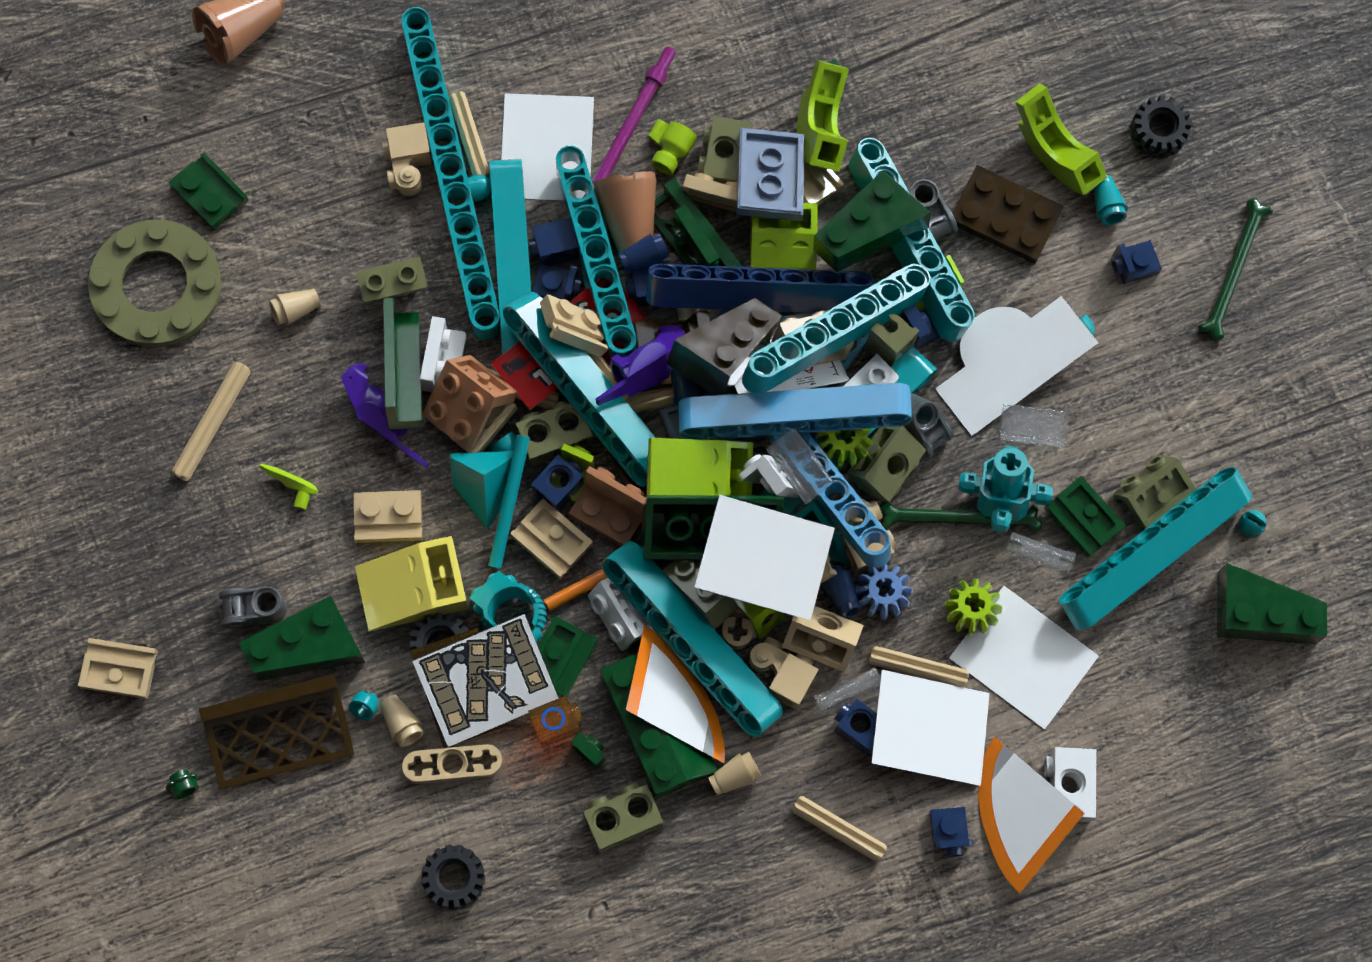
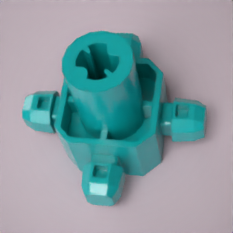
(1005, 488)

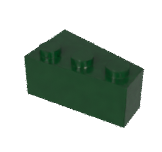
(870, 221)
(1266, 610)
(302, 643)

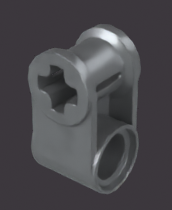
(941, 217)
(928, 425)
(244, 607)

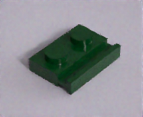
(208, 191)
(689, 233)
(1084, 516)
(565, 653)

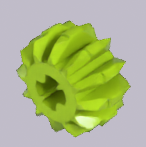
(842, 451)
(962, 612)

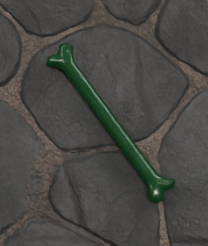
(1214, 324)
(892, 515)

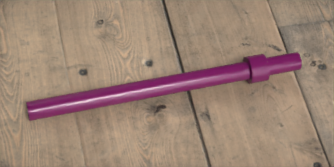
(655, 78)

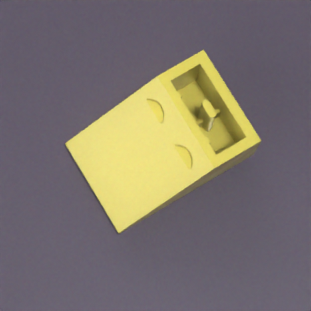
(411, 584)

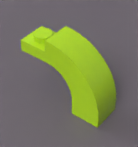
(819, 116)
(1054, 145)

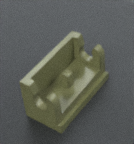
(891, 345)

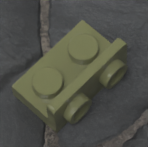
(391, 280)
(1155, 489)

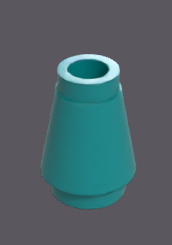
(1109, 203)

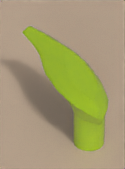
(293, 482)

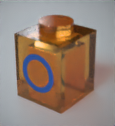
(555, 720)

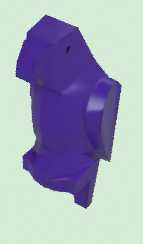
(643, 367)
(370, 408)

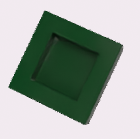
(589, 749)

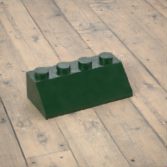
(681, 523)
(664, 759)

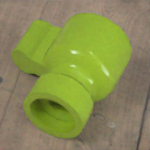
(675, 142)

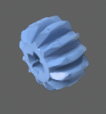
(896, 591)

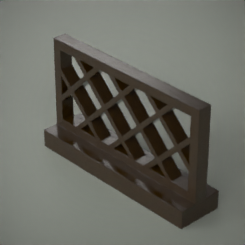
(267, 702)

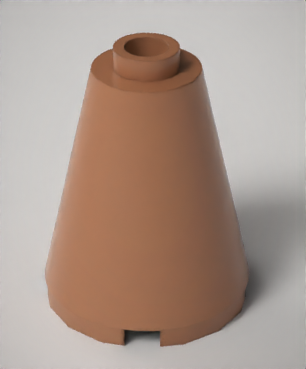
(234, 24)
(627, 206)

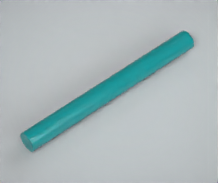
(509, 501)

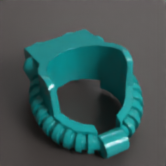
(499, 590)

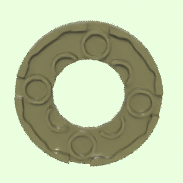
(175, 322)

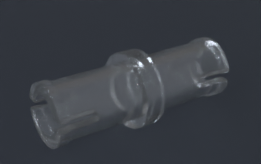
(1040, 552)
(848, 691)

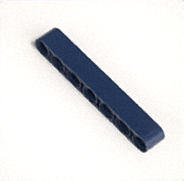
(732, 286)

